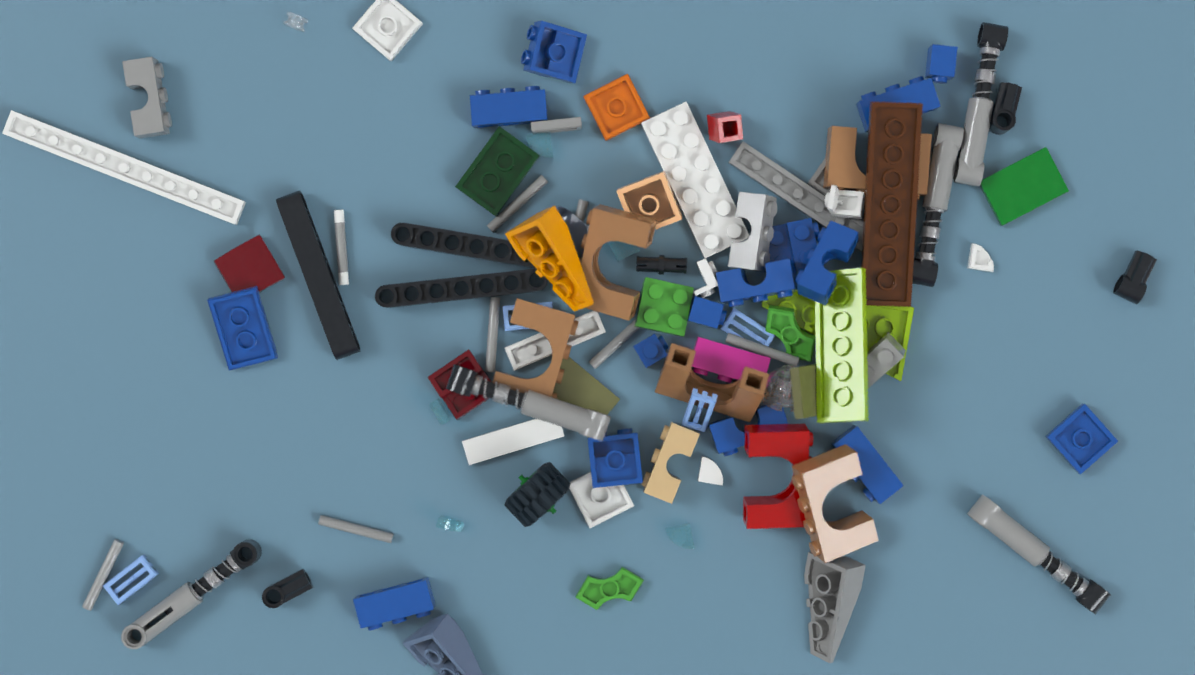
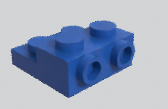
(553, 51)
(794, 242)
(615, 459)

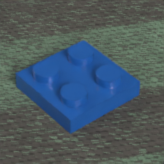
(1081, 438)

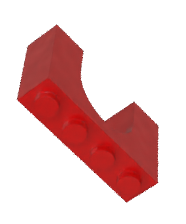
(783, 441)

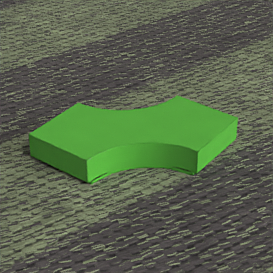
(783, 324)
(599, 590)

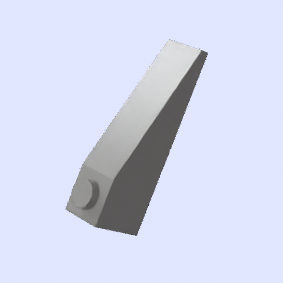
(831, 601)

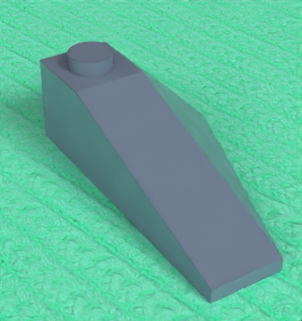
(443, 647)

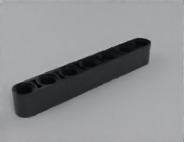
(464, 247)
(318, 275)
(449, 285)

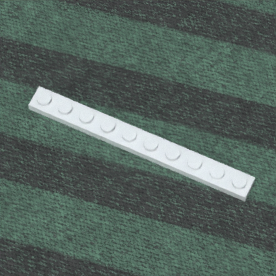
(124, 167)

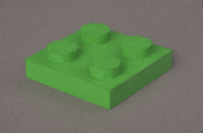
(664, 307)

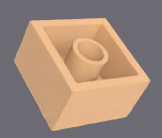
(652, 199)

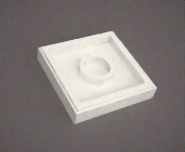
(387, 27)
(599, 503)

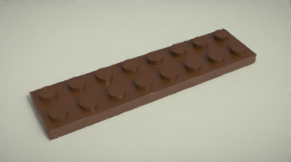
(891, 202)

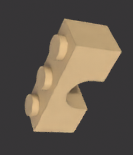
(659, 481)

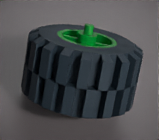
(537, 494)

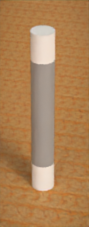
(341, 247)

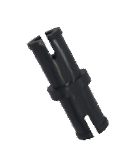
(661, 264)

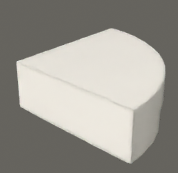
(980, 259)
(710, 472)

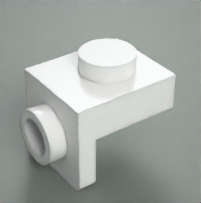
(844, 203)
(708, 272)

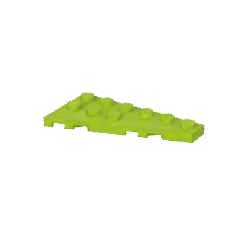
(880, 321)

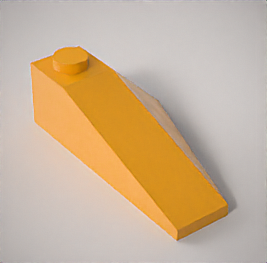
(550, 249)

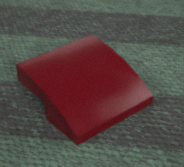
(249, 266)
(456, 402)

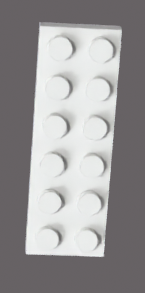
(695, 179)

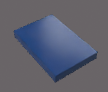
(242, 328)

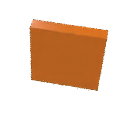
(616, 107)

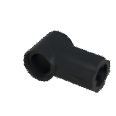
(1005, 106)
(1132, 283)
(289, 588)

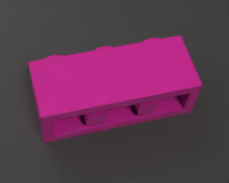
(725, 360)

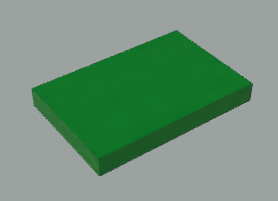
(1023, 186)

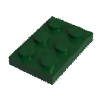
(497, 171)

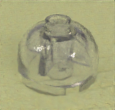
(779, 389)

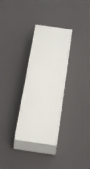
(539, 347)
(510, 440)

